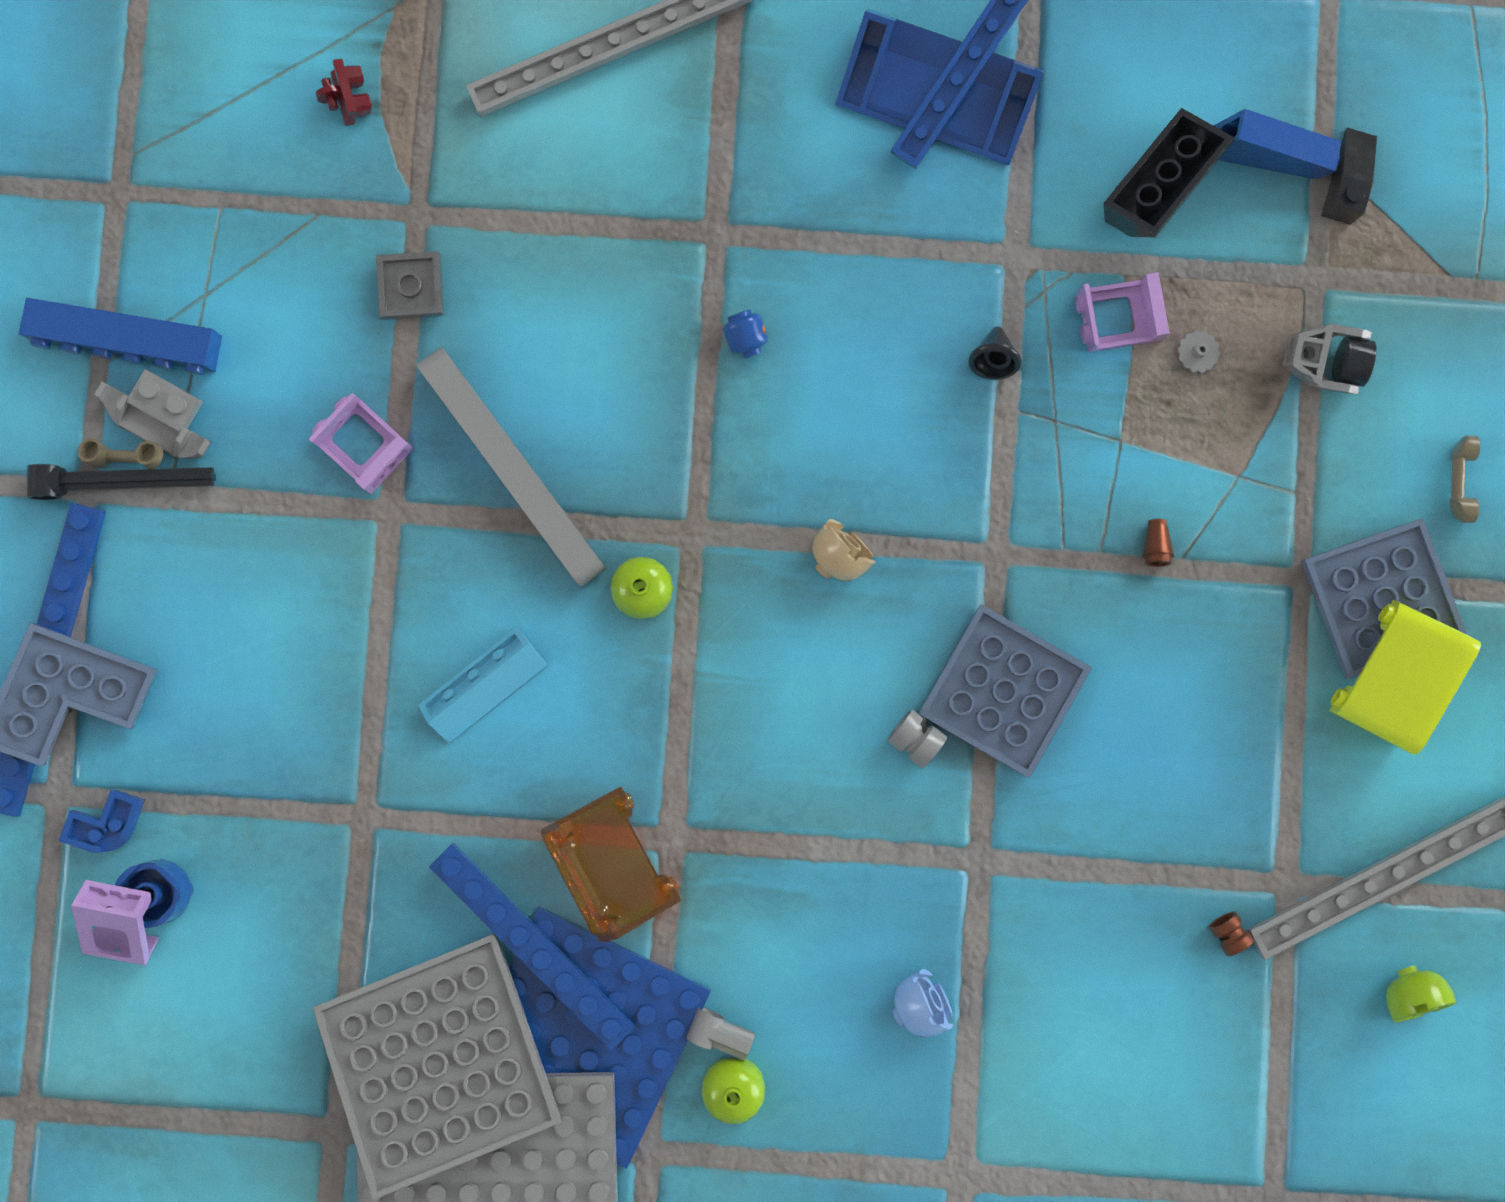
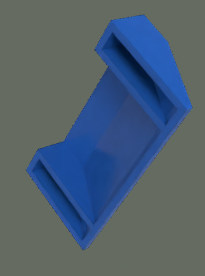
(900, 63)

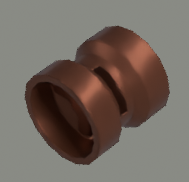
(1231, 934)

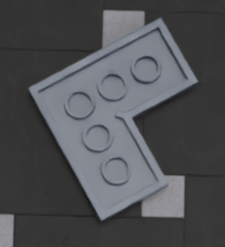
(62, 673)

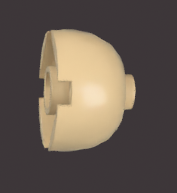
(840, 554)

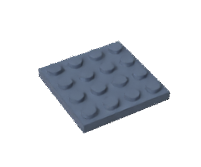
(1365, 576)
(1004, 691)

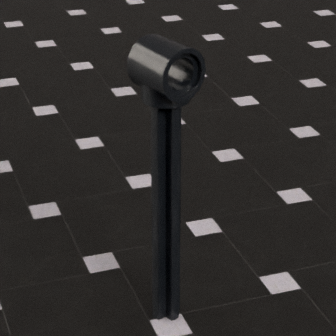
(53, 482)

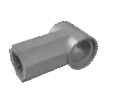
(713, 1031)

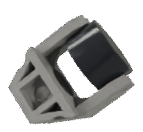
(1351, 364)

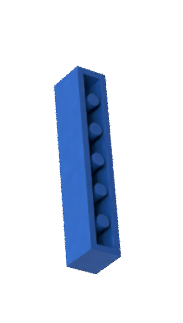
(120, 335)

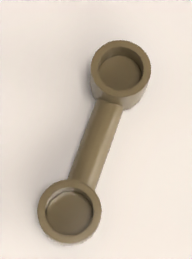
(99, 455)
(1463, 508)

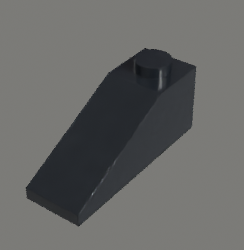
(1352, 179)

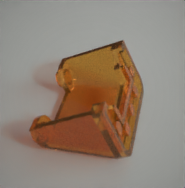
(608, 867)

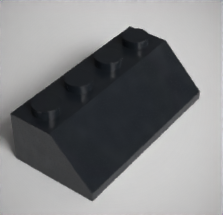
(1165, 175)

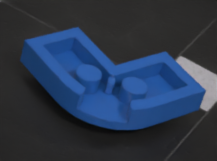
(107, 832)

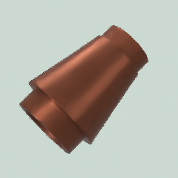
(1157, 544)

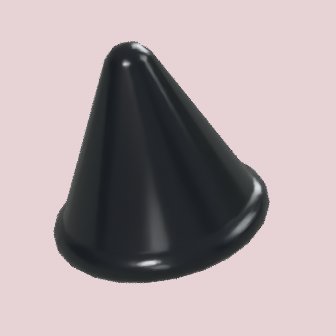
(995, 357)

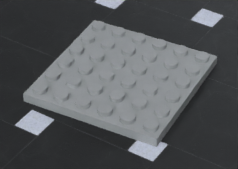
(436, 1066)

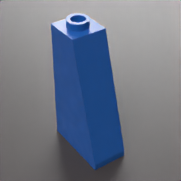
(1278, 146)

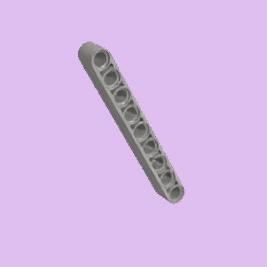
(511, 467)

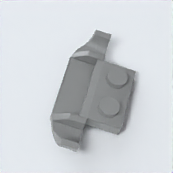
(156, 414)

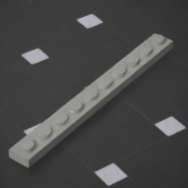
(592, 51)
(1379, 880)

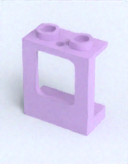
(1146, 309)
(381, 463)
(117, 921)

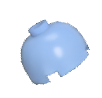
(921, 1006)

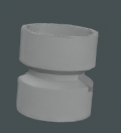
(917, 739)

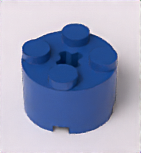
(167, 882)

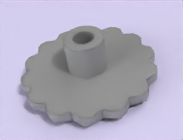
(1198, 351)

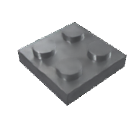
(410, 285)

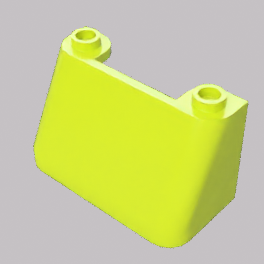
(1407, 678)

